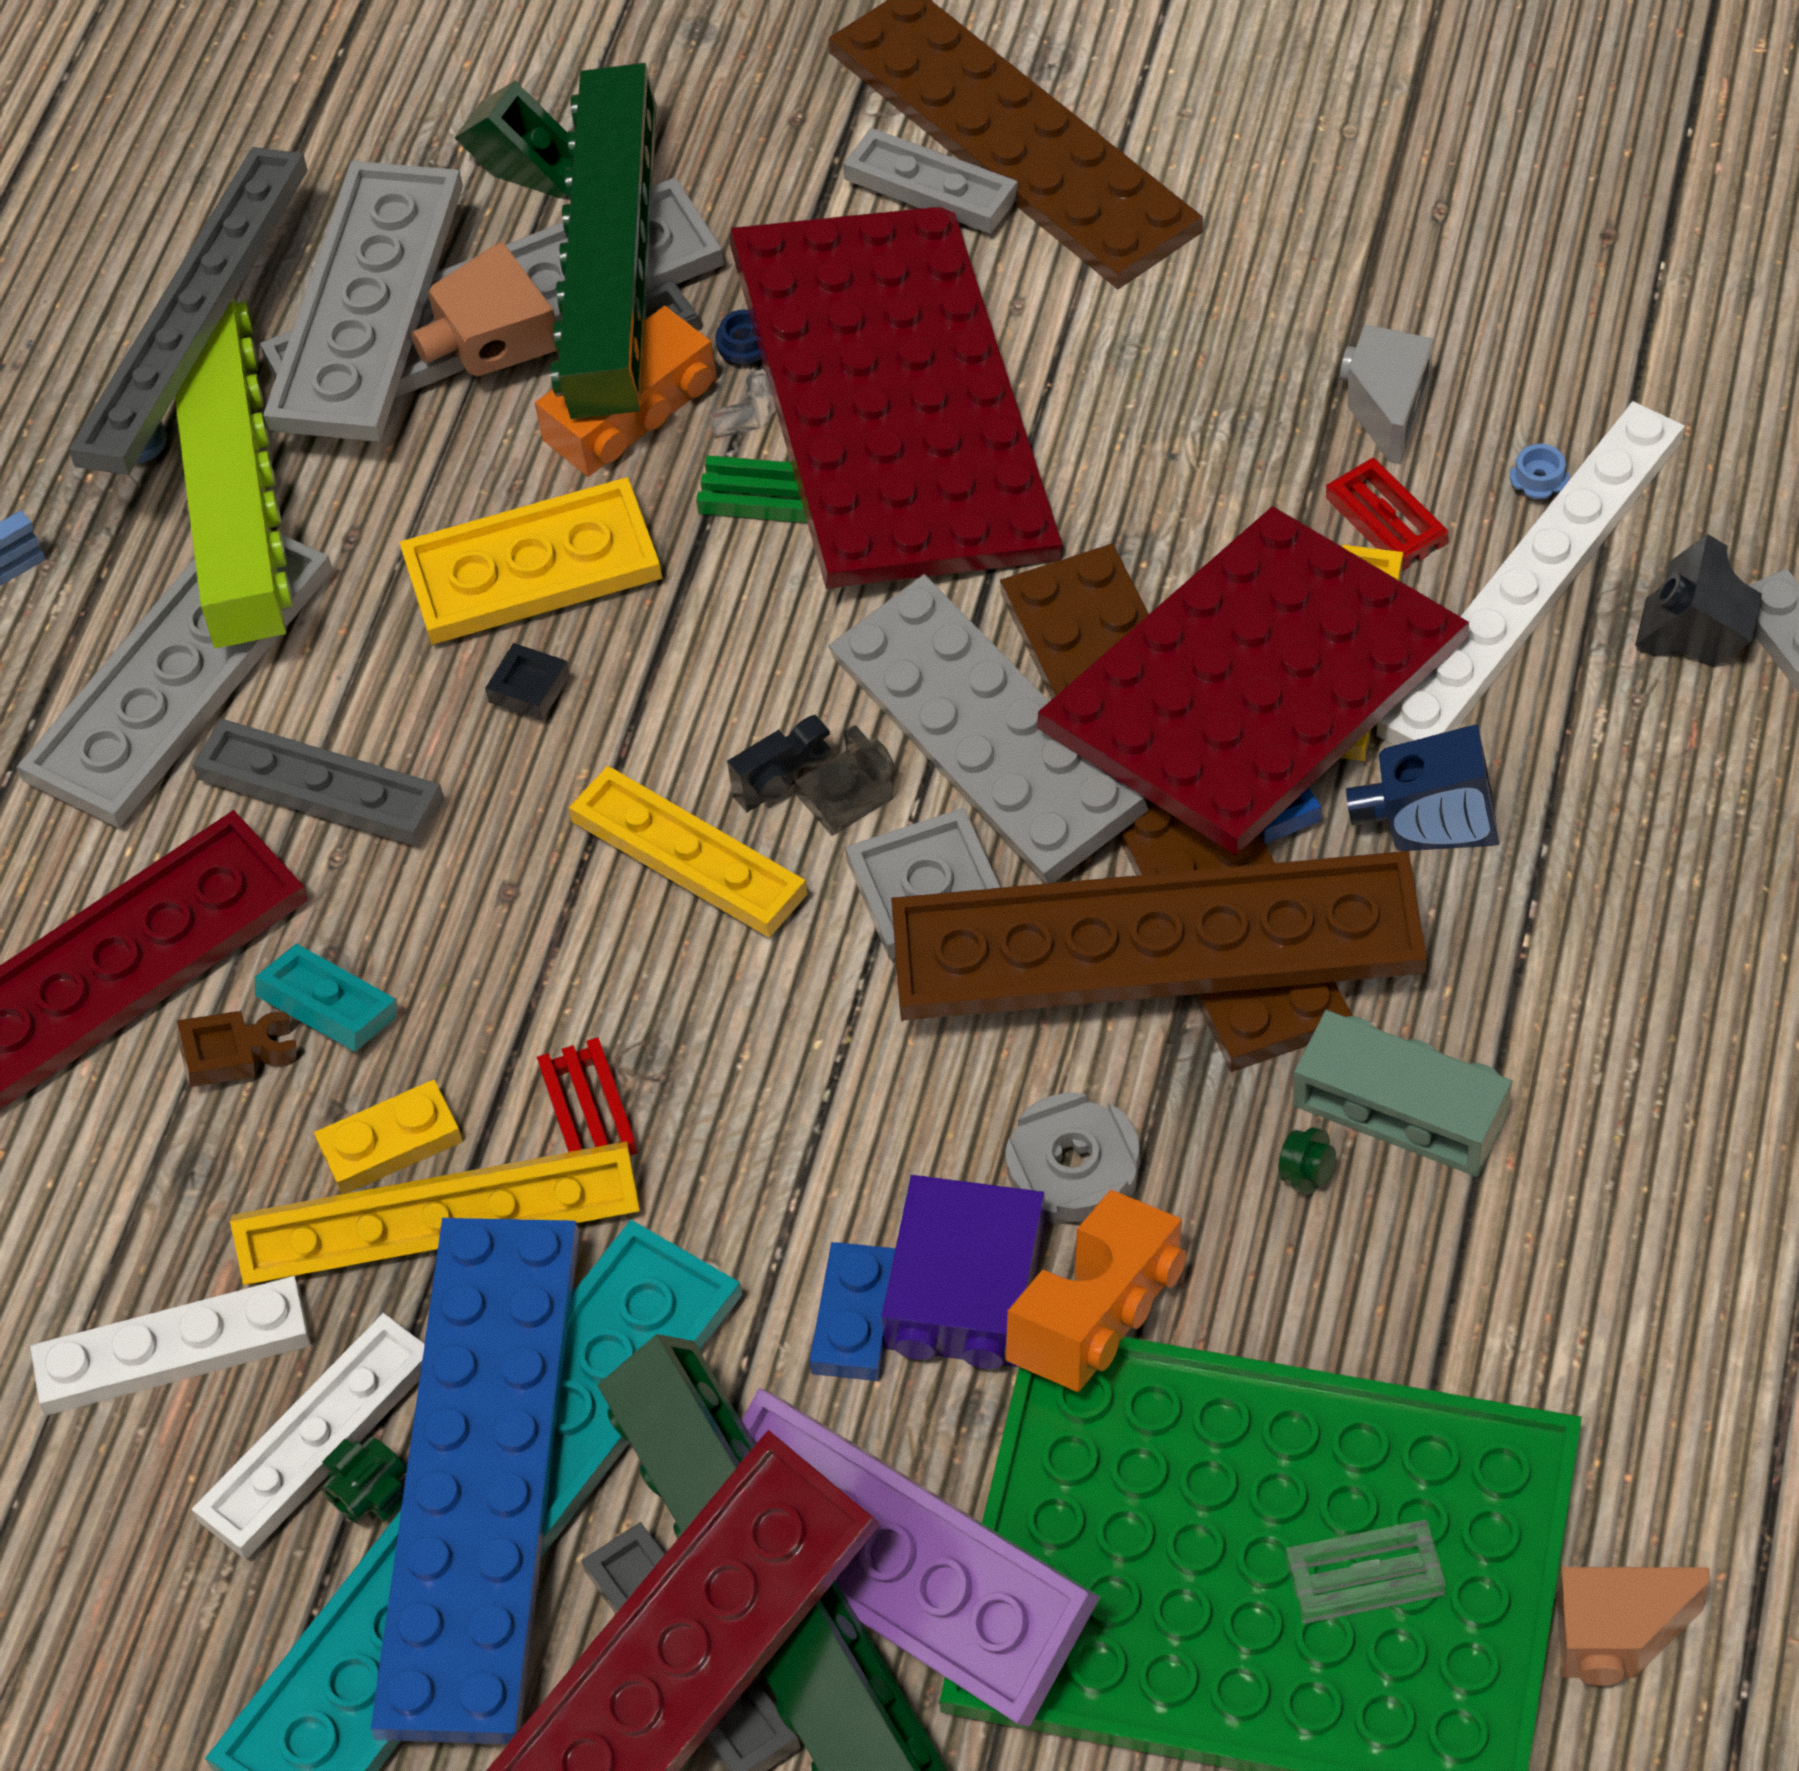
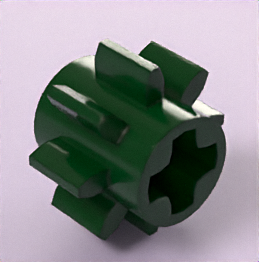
(364, 1480)

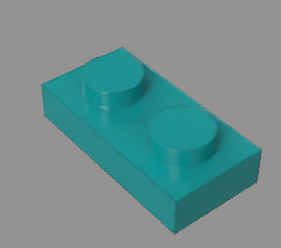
(325, 997)

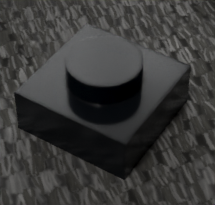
(527, 681)

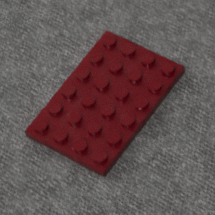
(1252, 678)

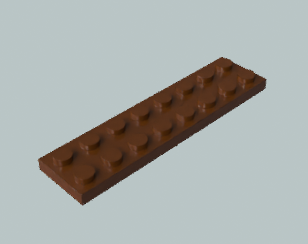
(1007, 124)
(1157, 935)

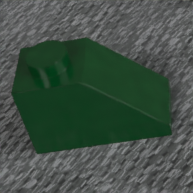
(518, 141)

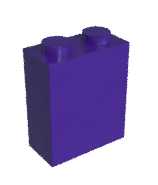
(960, 1267)

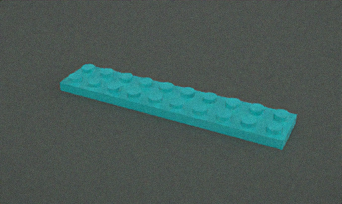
(322, 1693)

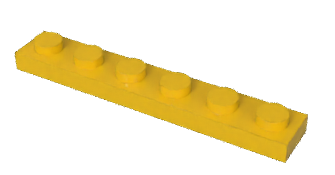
(410, 1214)

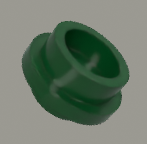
(1307, 1160)

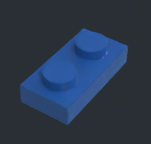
(849, 1322)

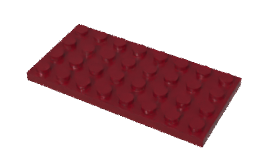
(893, 397)

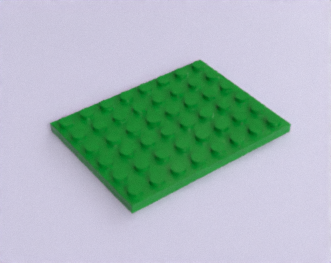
(1177, 1505)

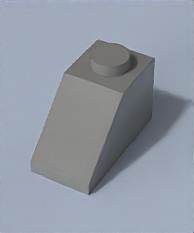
(1387, 385)

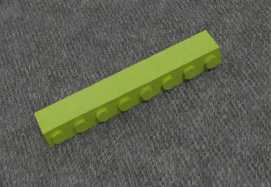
(227, 491)

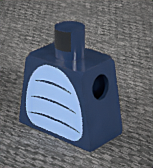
(1431, 793)

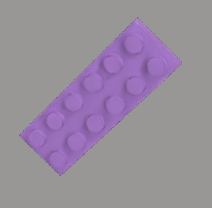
(941, 1577)

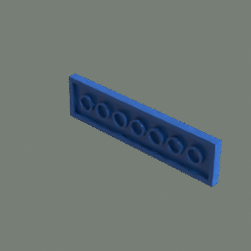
(477, 1483)

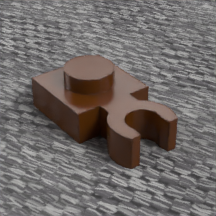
(225, 1048)

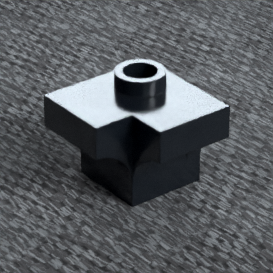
(1700, 607)

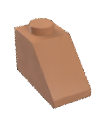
(1623, 1617)

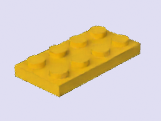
(530, 560)

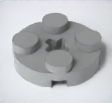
(1088, 1127)

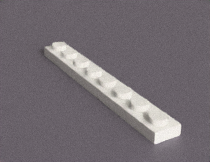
(1538, 573)

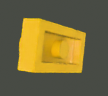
(388, 1137)

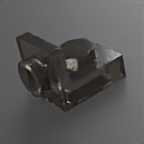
(849, 783)

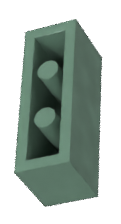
(1402, 1092)

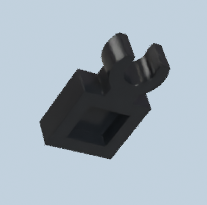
(772, 764)

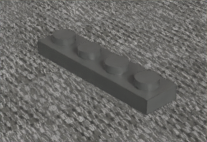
(318, 782)
(751, 1731)

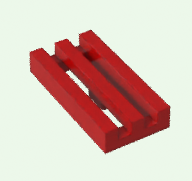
(1378, 519)
(572, 1063)

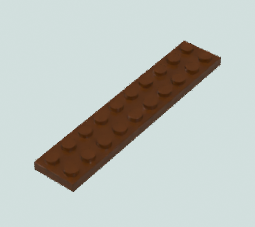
(1068, 621)

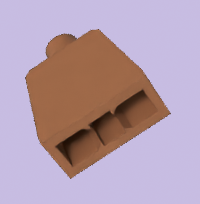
(487, 315)

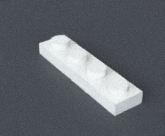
(169, 1345)
(288, 1457)

